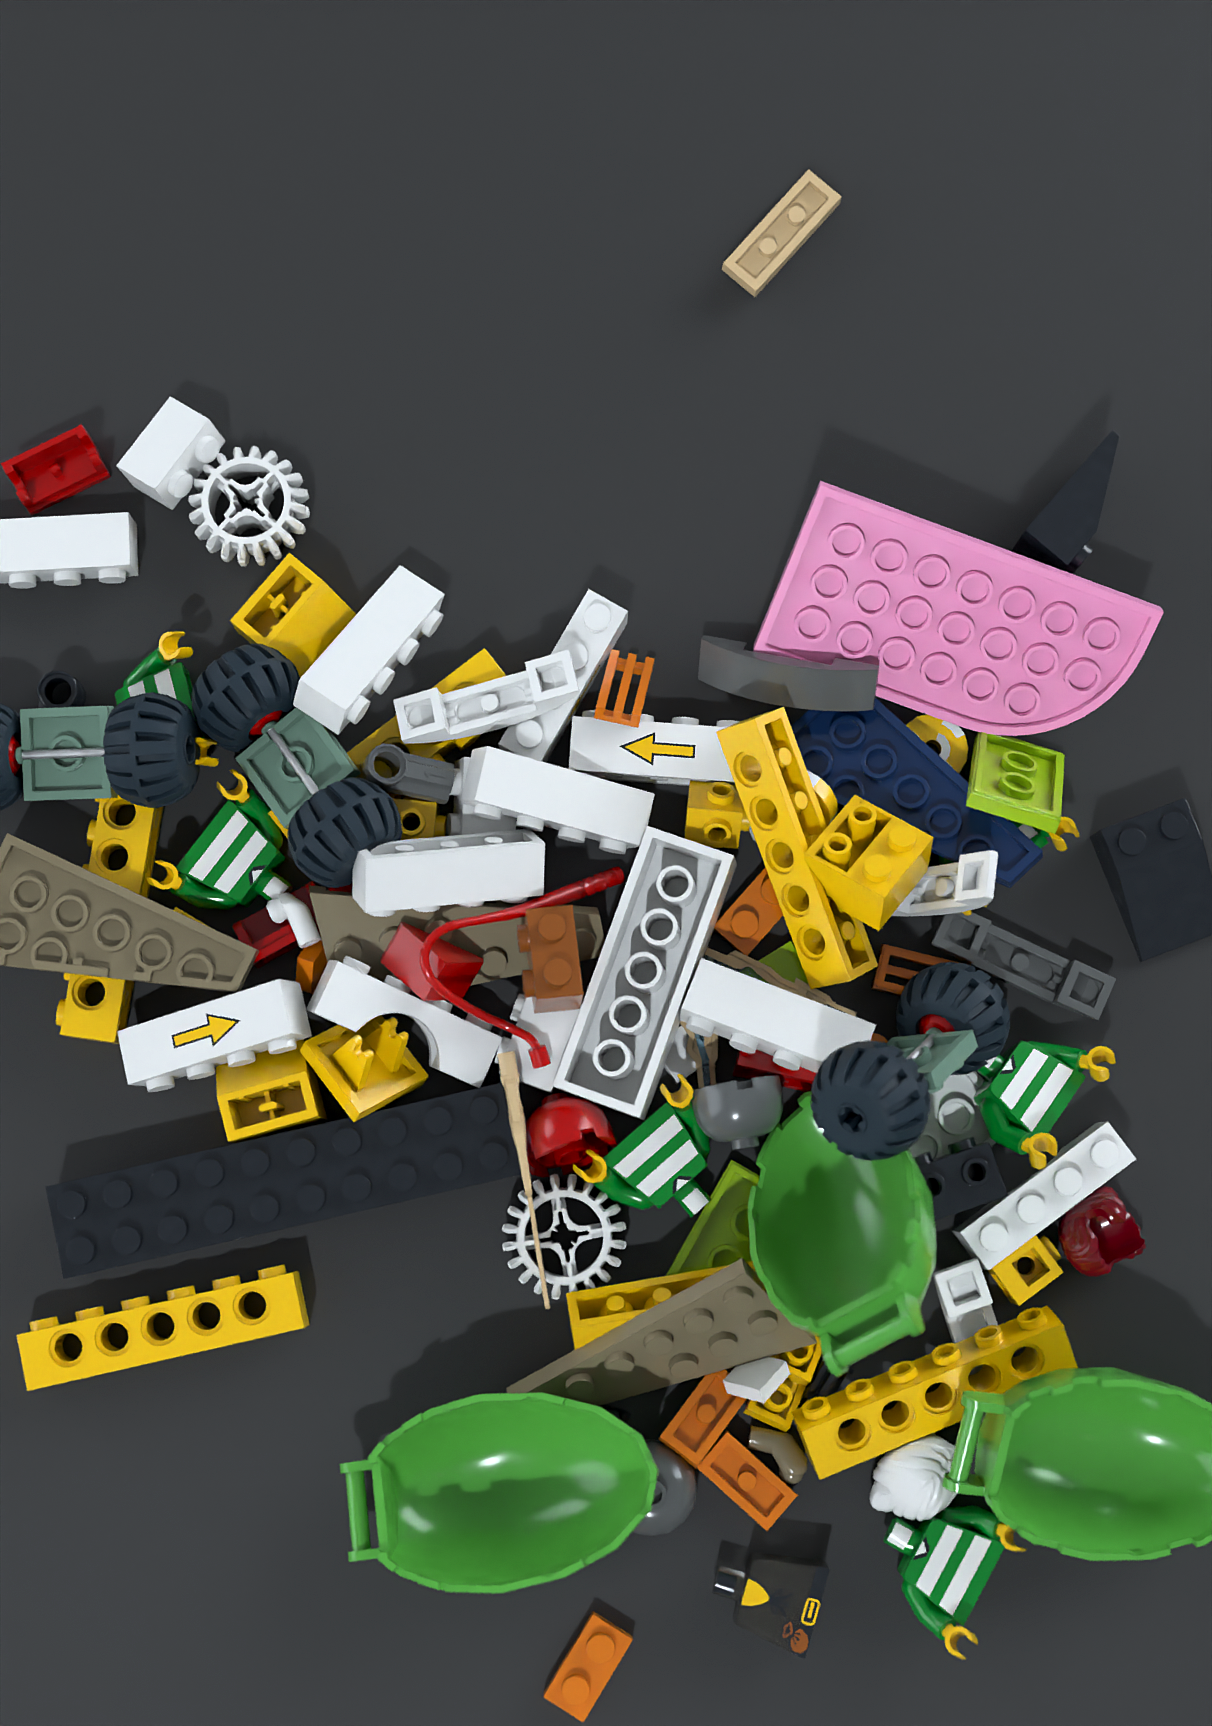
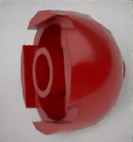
(562, 1133)

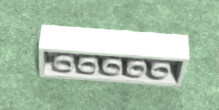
(645, 972)

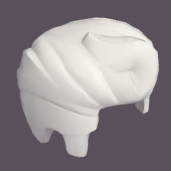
(911, 1479)

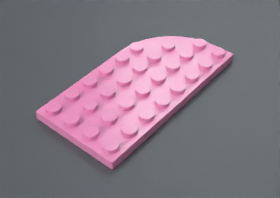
(952, 619)

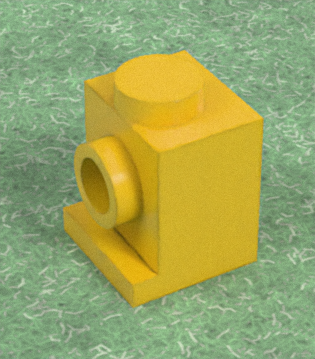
(1044, 1270)

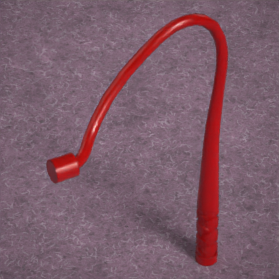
(567, 894)

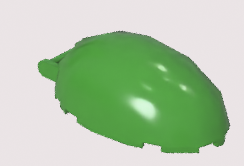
(841, 1239)
(1091, 1462)
(501, 1492)

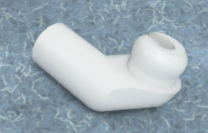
(299, 917)

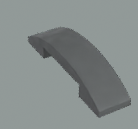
(787, 680)
(1024, 964)

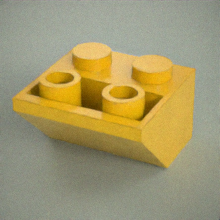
(293, 614)
(869, 861)
(268, 1095)

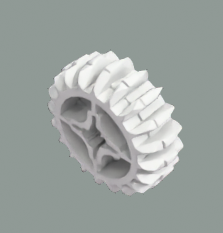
(259, 492)
(604, 1229)

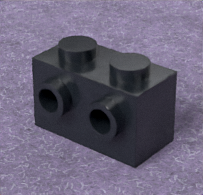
(961, 1178)

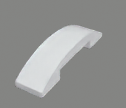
(488, 705)
(953, 887)
(965, 1301)

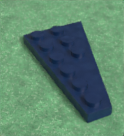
(897, 771)

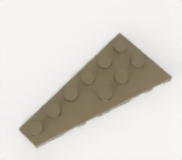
(88, 926)
(364, 937)
(688, 1336)

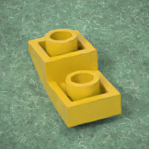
(787, 1396)

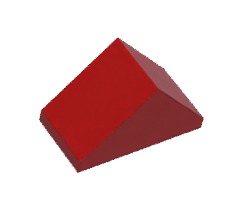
(449, 963)

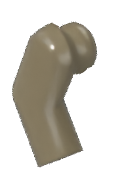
(784, 1449)

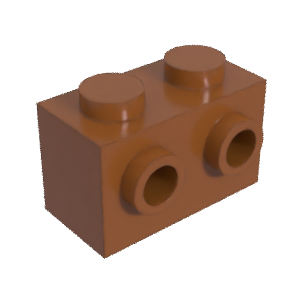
(553, 959)

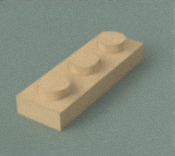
(781, 233)

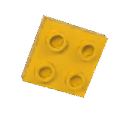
(364, 1066)

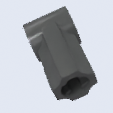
(411, 774)

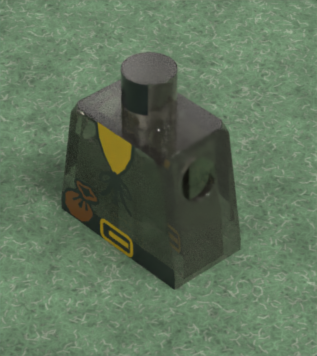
(776, 1597)

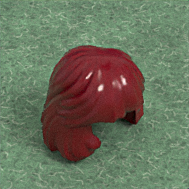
(1099, 1233)

